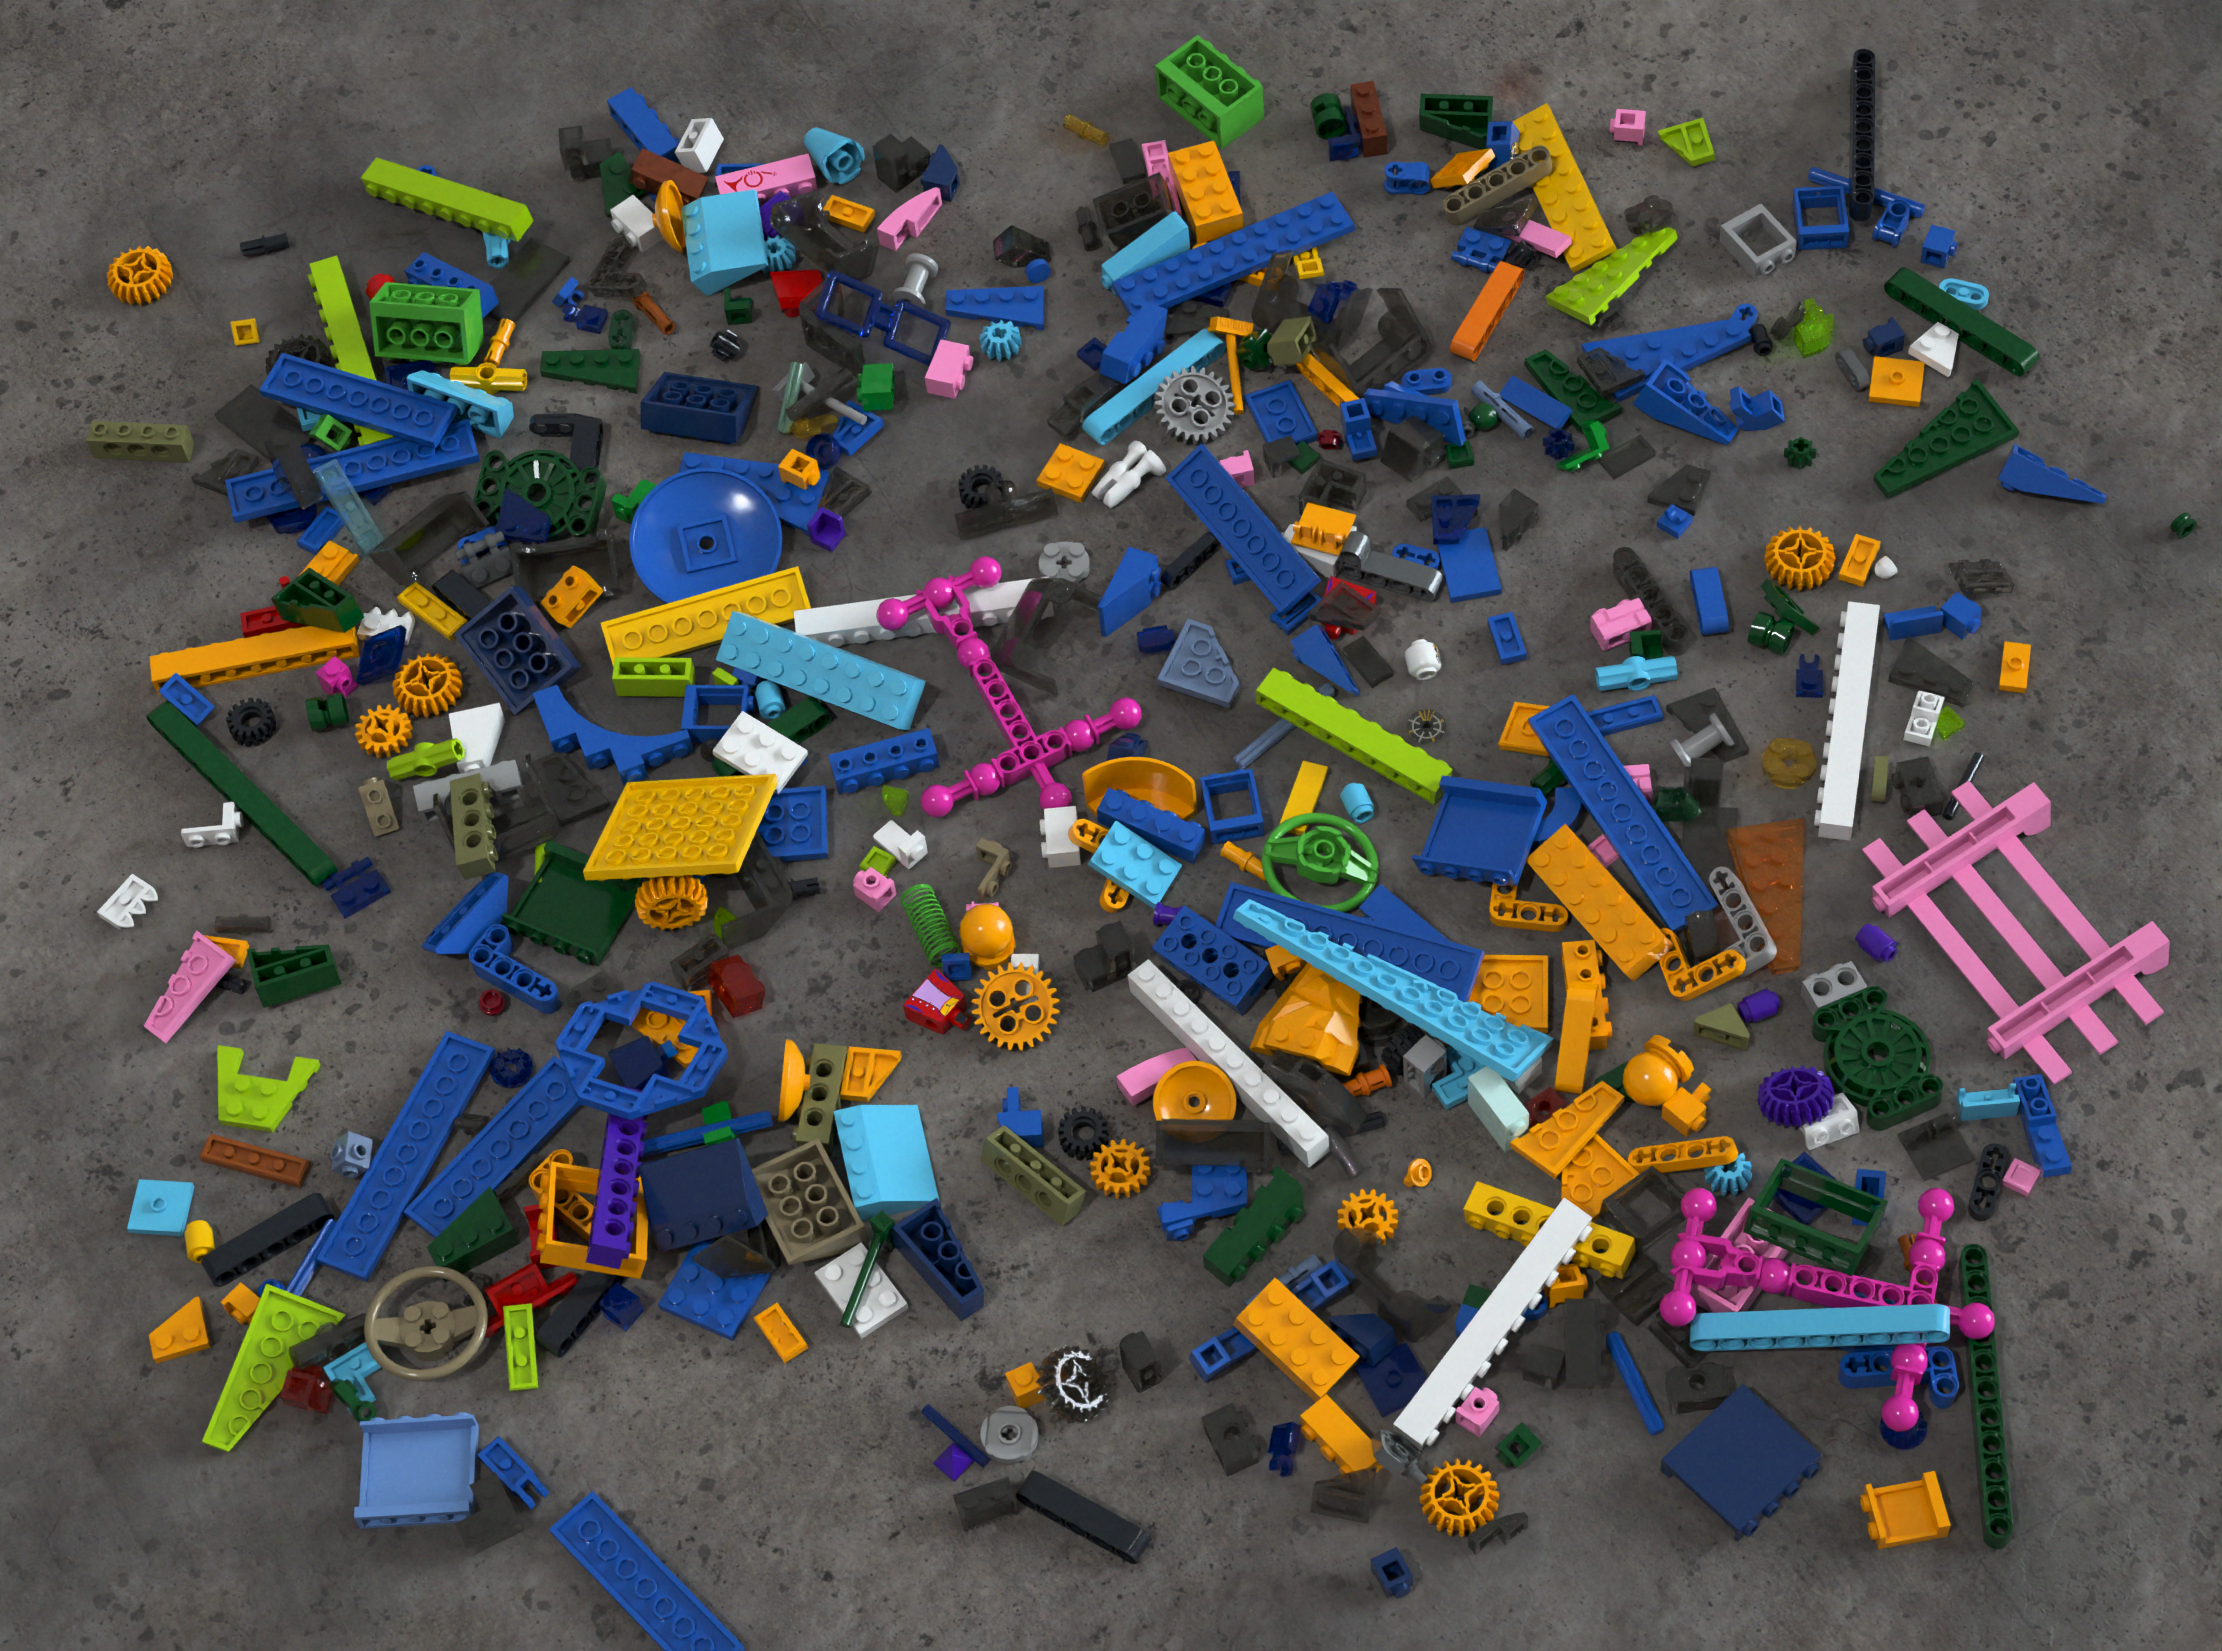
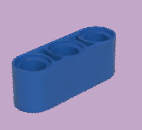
(1709, 601)

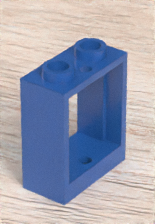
(1825, 235)
(712, 695)
(1238, 827)

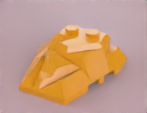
(1313, 1020)

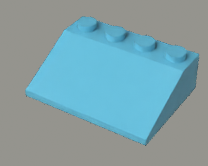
(723, 239)
(885, 1158)

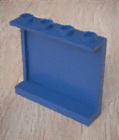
(1482, 831)

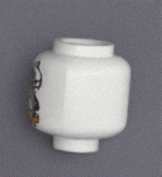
(1423, 659)

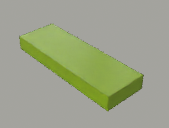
(520, 1347)

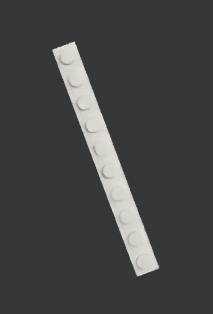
(858, 620)
(1848, 722)
(1214, 1047)
(1492, 1324)

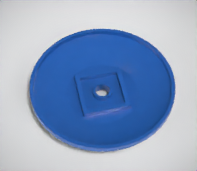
(697, 508)

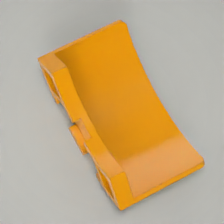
(1143, 780)

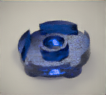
(293, 522)

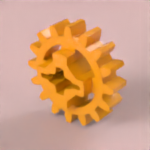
(383, 731)
(1121, 1178)
(1365, 1207)

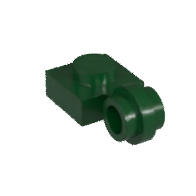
(345, 1392)

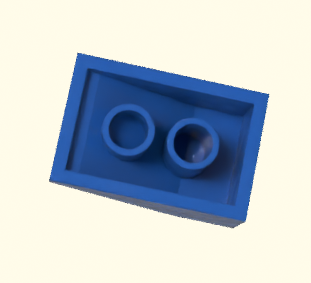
(1130, 590)

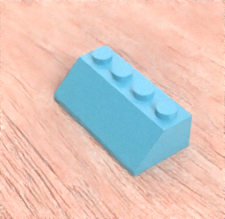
(484, 411)

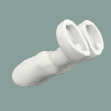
(1120, 481)

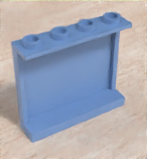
(417, 1470)

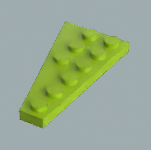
(1610, 278)
(263, 1362)

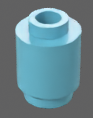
(769, 700)
(1357, 803)

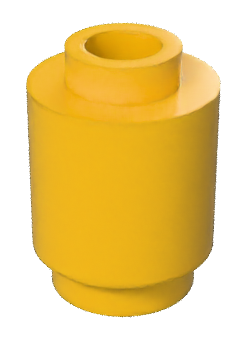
(198, 1240)

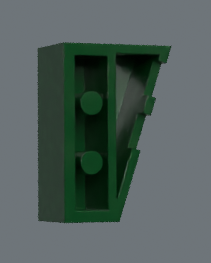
(1457, 117)
(292, 973)
(474, 1236)

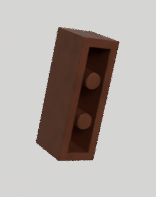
(1369, 118)
(652, 170)

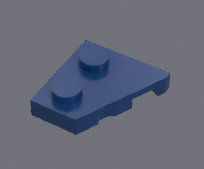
(854, 435)

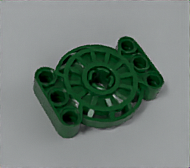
(537, 470)
(1872, 1082)

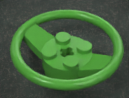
(1337, 862)

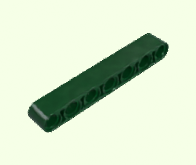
(1973, 327)

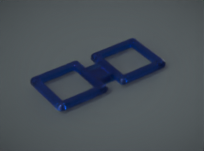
(880, 316)

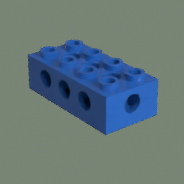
(1213, 977)

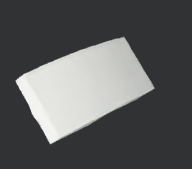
(1924, 718)

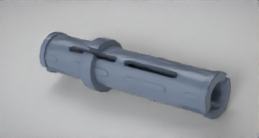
(1503, 411)
(1295, 1275)

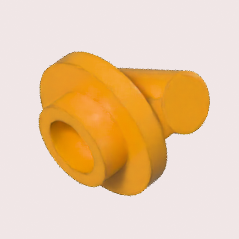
(1418, 1173)

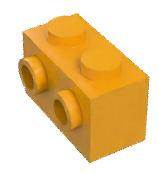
(571, 596)

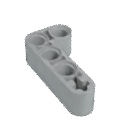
(1739, 918)

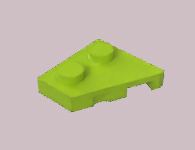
(1689, 141)

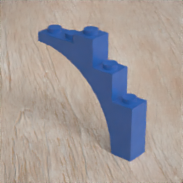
(600, 747)

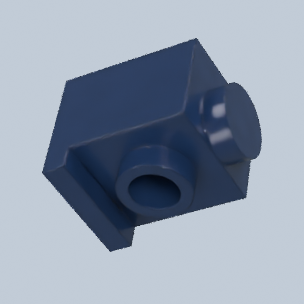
(1884, 339)
(1392, 1564)

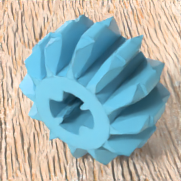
(779, 254)
(1000, 340)
(1729, 1176)

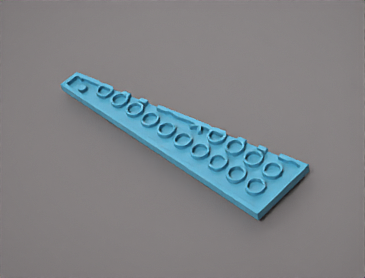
(1419, 1001)

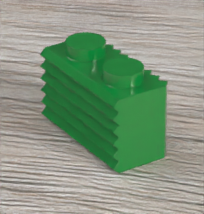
(876, 387)

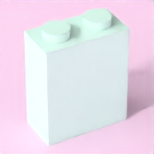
(1497, 1107)

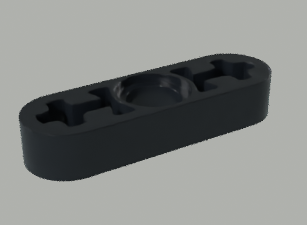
(1190, 560)
(1983, 1171)

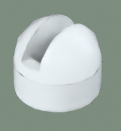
(1885, 568)

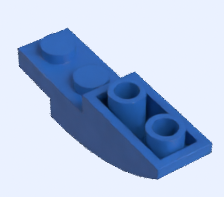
(2040, 1126)

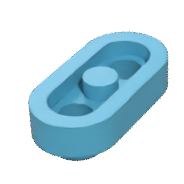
(1966, 292)

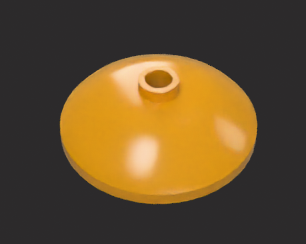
(669, 216)
(1198, 1080)
(793, 1081)

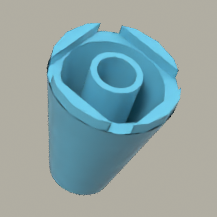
(834, 155)

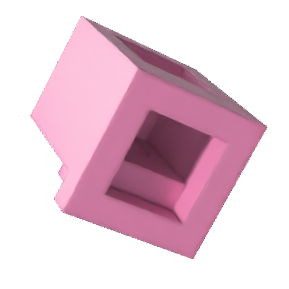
(1628, 125)
(1240, 469)
(874, 888)
(1478, 1419)

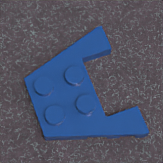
(1215, 1192)

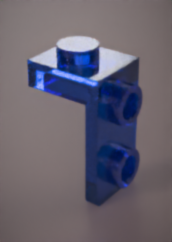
(1345, 146)
(1328, 296)

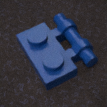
(1482, 245)

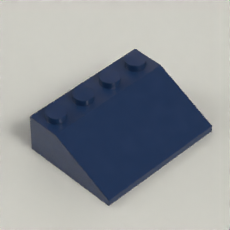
(698, 407)
(517, 649)
(701, 1195)

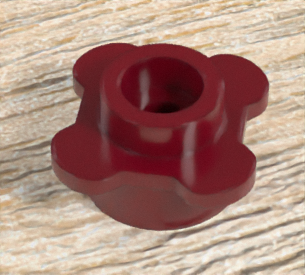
(1329, 439)

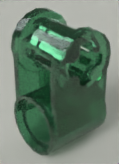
(1674, 804)

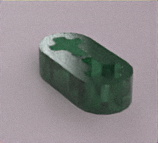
(616, 331)

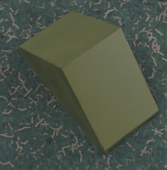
(1723, 1027)

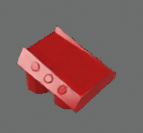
(793, 287)

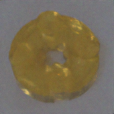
(1790, 749)

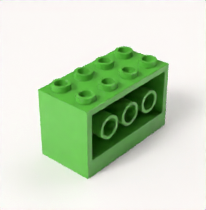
(1210, 91)
(427, 323)

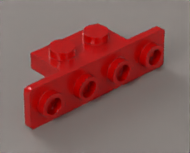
(524, 1287)

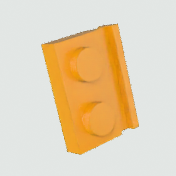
(333, 562)

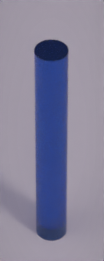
(955, 1435)

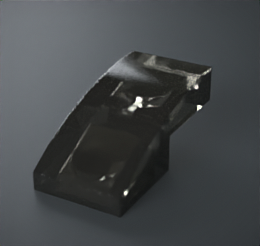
(1504, 1528)

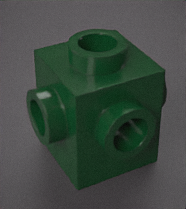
(1254, 350)

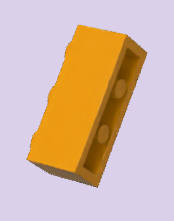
(1338, 1436)

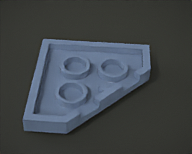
(1199, 666)

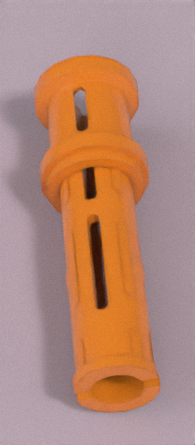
(1368, 1082)

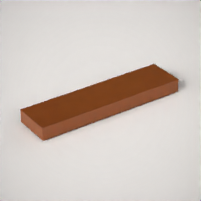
(255, 1160)

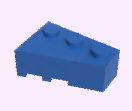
(1136, 345)

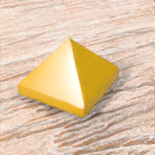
(245, 332)

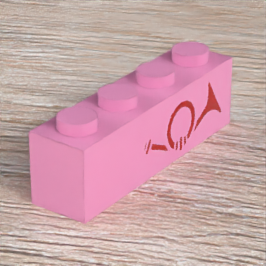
(790, 175)

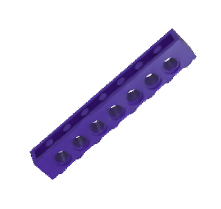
(615, 1190)

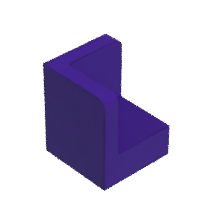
(826, 529)

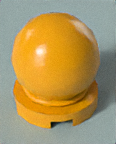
(987, 936)
(1654, 1074)

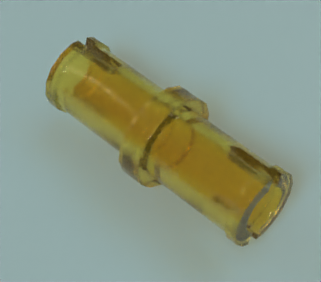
(1086, 130)

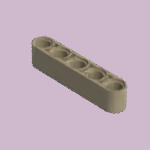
(1504, 175)

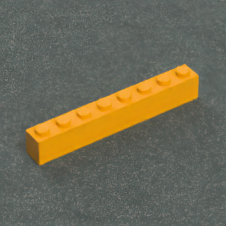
(254, 656)

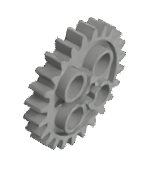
(1183, 422)

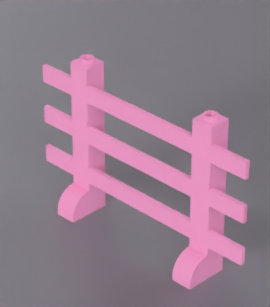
(2063, 996)

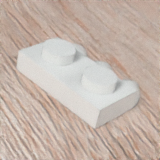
(376, 623)
(126, 902)

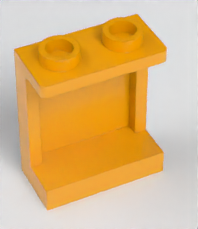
(1906, 1512)

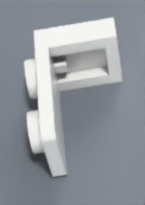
(220, 834)
(900, 844)

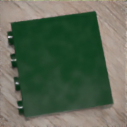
(572, 912)

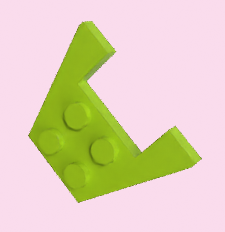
(253, 1100)

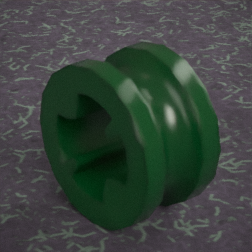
(2183, 525)

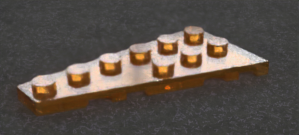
(1771, 872)

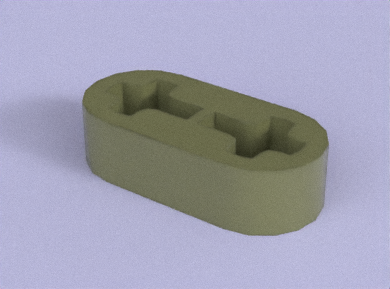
(1879, 778)

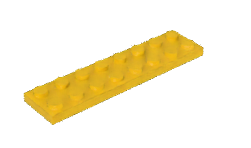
(1565, 192)
(704, 617)

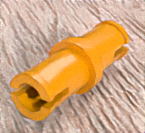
(500, 342)
(1245, 860)

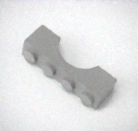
(503, 778)

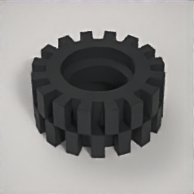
(976, 478)
(257, 732)
(1399, 1046)
(1082, 1119)

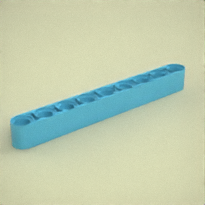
(1820, 1327)

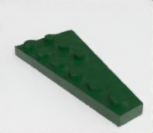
(1954, 436)

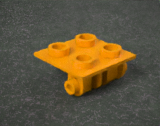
(1322, 529)

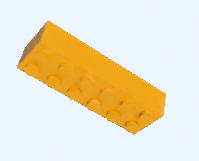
(1599, 903)

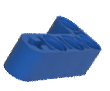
(498, 962)
(1933, 1375)

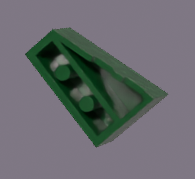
(317, 603)

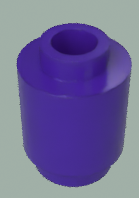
(1876, 943)
(1758, 1006)

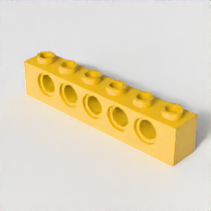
(1487, 1199)

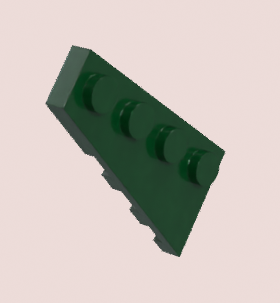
(605, 367)
(1570, 389)

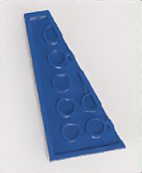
(1681, 346)
(791, 502)

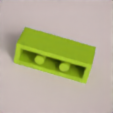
(653, 676)

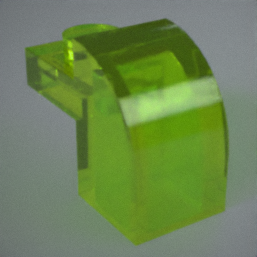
(1816, 332)

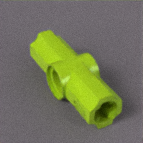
(425, 759)

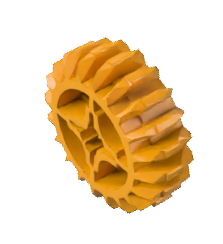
(142, 280)
(1784, 563)
(412, 690)
(671, 901)
(1479, 1487)

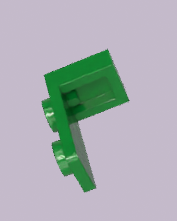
(1595, 436)
(626, 507)
(713, 1114)

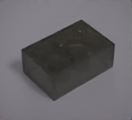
(1133, 210)

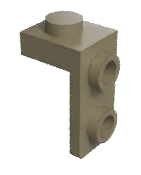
(378, 806)
(997, 856)

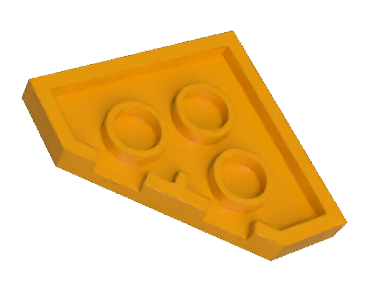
(664, 1027)
(1594, 1176)

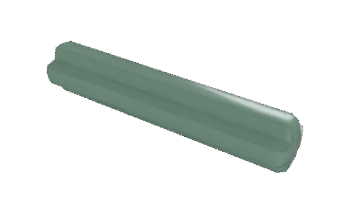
(790, 396)

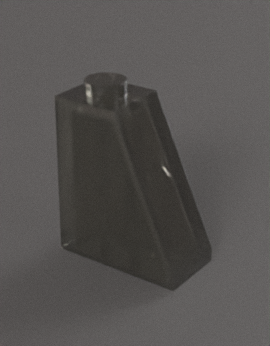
(293, 469)

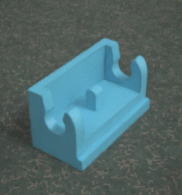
(1987, 1103)

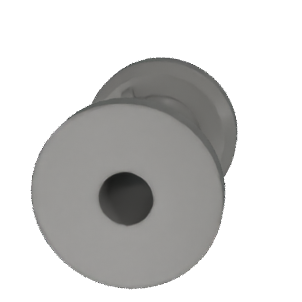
(920, 269)
(1702, 741)

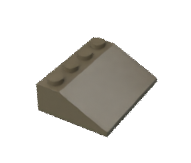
(808, 1205)

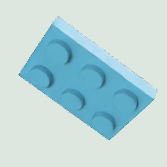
(1134, 864)

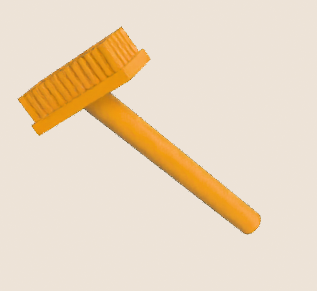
(1232, 329)

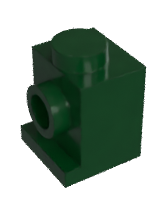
(1524, 1438)

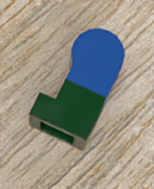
(1472, 1302)

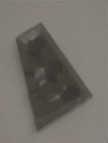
(1695, 715)

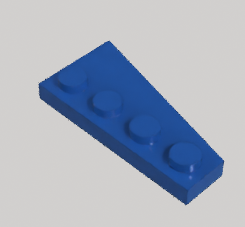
(1012, 304)
(1437, 412)

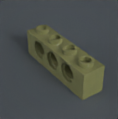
(140, 441)
(473, 826)
(823, 1060)
(1032, 1175)

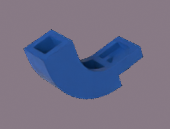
(1565, 811)

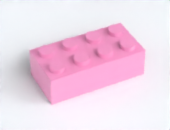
(1731, 1297)

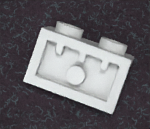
(1840, 1123)

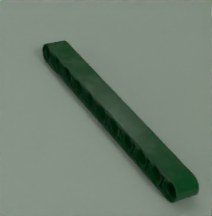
(239, 789)
(1986, 1407)

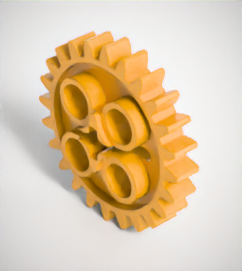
(1006, 983)

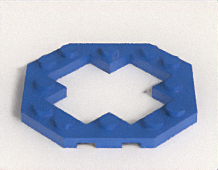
(660, 1091)

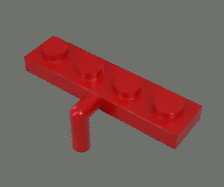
(266, 619)

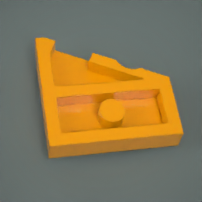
(866, 1072)
(181, 1333)

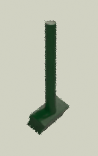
(882, 1230)

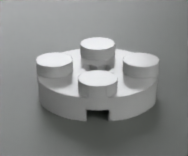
(1065, 552)
(1012, 1450)

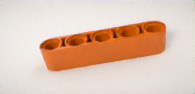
(1487, 311)

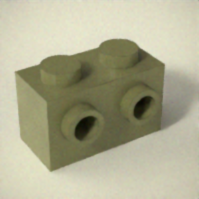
(1292, 341)

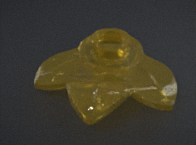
(805, 427)

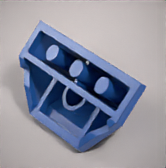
(470, 917)

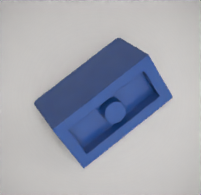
(1913, 622)

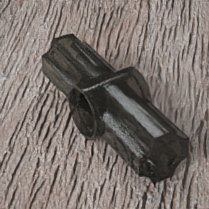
(329, 1342)

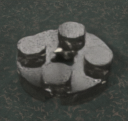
(1651, 214)

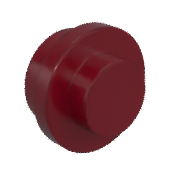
(492, 1002)

